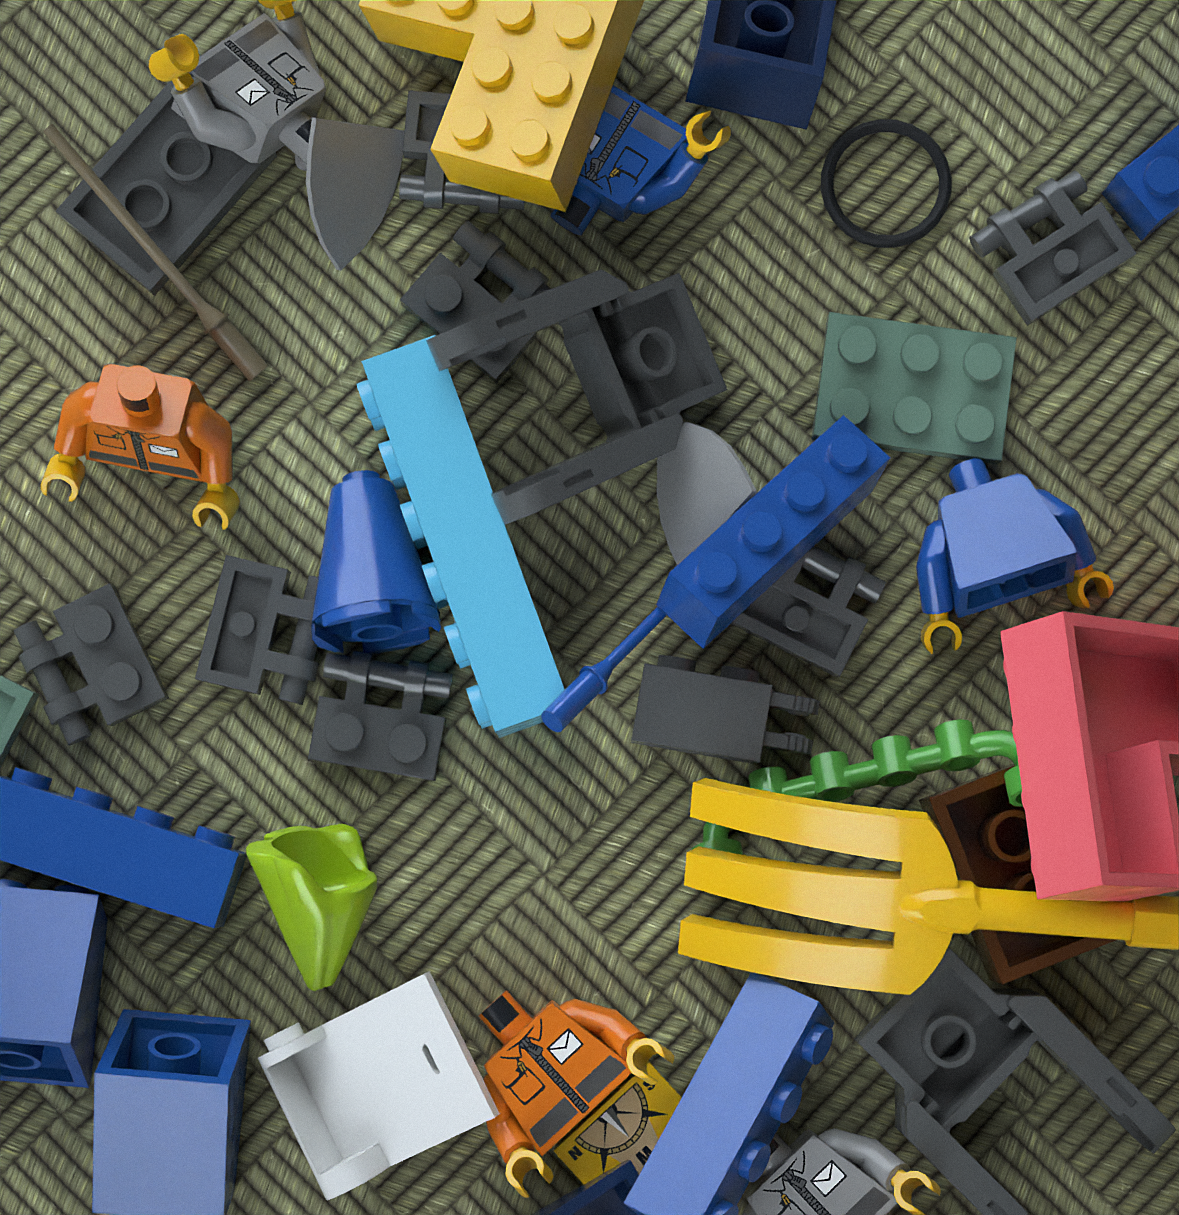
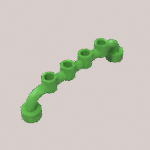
(892, 766)

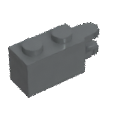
(713, 713)

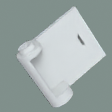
(376, 1084)

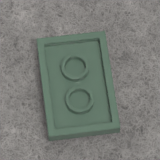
(916, 386)

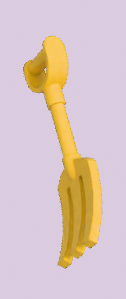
(917, 904)

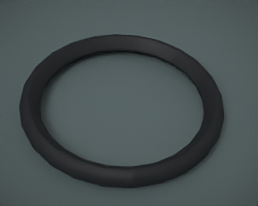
(913, 133)

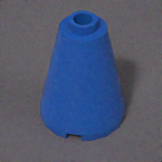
(370, 572)

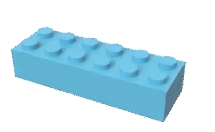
(468, 541)

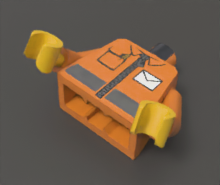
(149, 426)
(555, 1073)

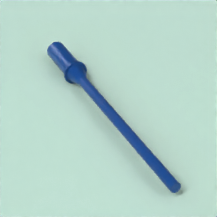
(593, 679)

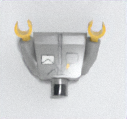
(248, 89)
(833, 1177)

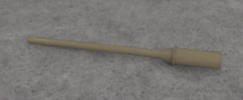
(213, 320)

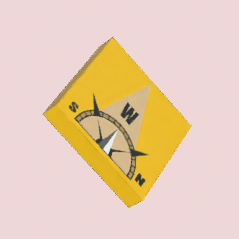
(620, 1128)

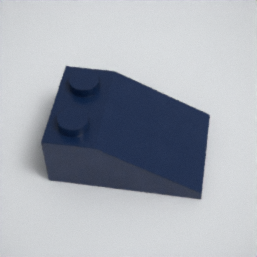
(762, 58)

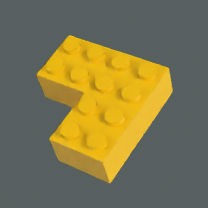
(526, 84)

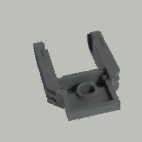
(636, 361)
(957, 1045)

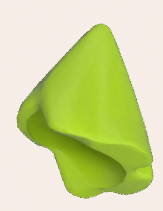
(317, 894)

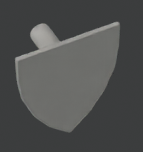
(349, 183)
(699, 488)

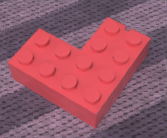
(1097, 753)

